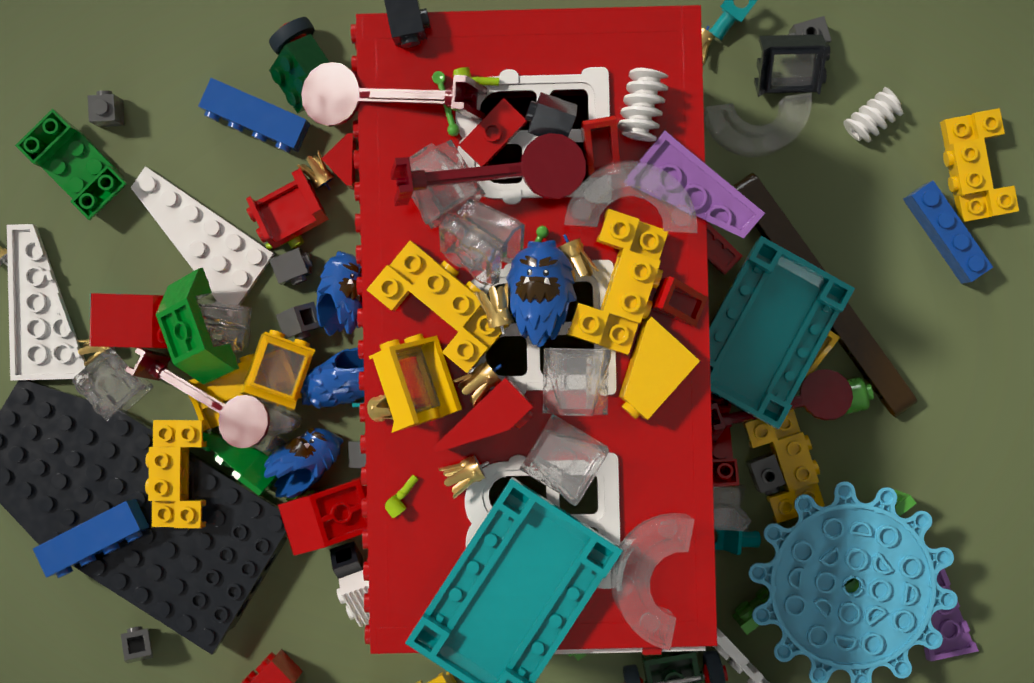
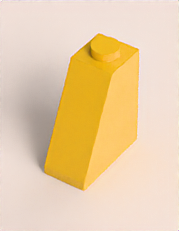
(654, 369)

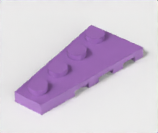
(710, 194)
(952, 628)

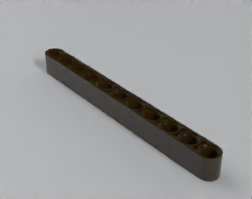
(853, 334)

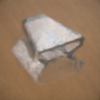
(442, 199)
(481, 240)
(227, 323)
(576, 381)
(109, 385)
(281, 422)
(564, 459)
(727, 508)

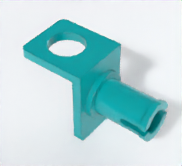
(729, 17)
(734, 540)

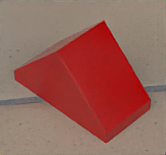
(600, 142)
(341, 159)
(679, 301)

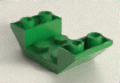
(72, 163)
(187, 333)

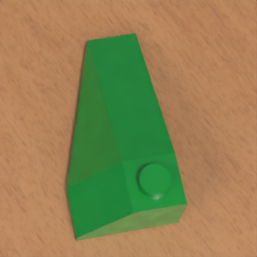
(246, 462)

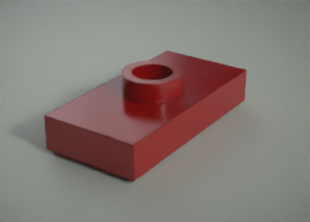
(493, 133)
(720, 251)

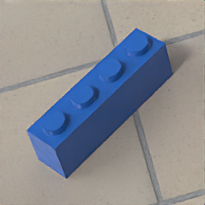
(255, 115)
(947, 232)
(91, 538)

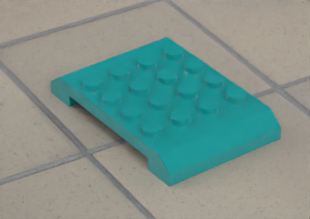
(771, 330)
(513, 591)

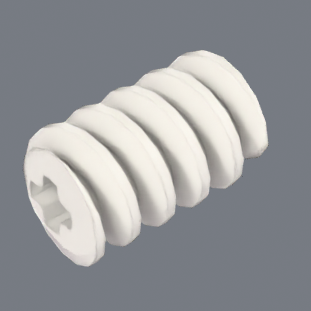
(642, 103)
(873, 115)

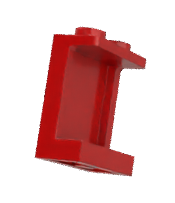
(287, 211)

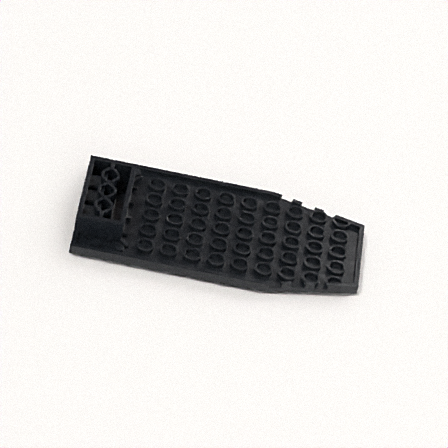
(72, 464)

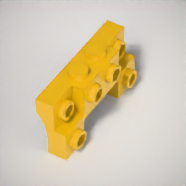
(970, 168)
(628, 286)
(445, 295)
(222, 389)
(795, 462)
(170, 473)

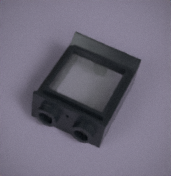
(792, 64)

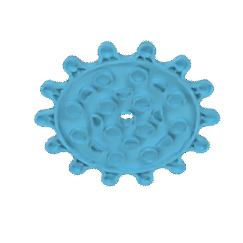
(893, 596)

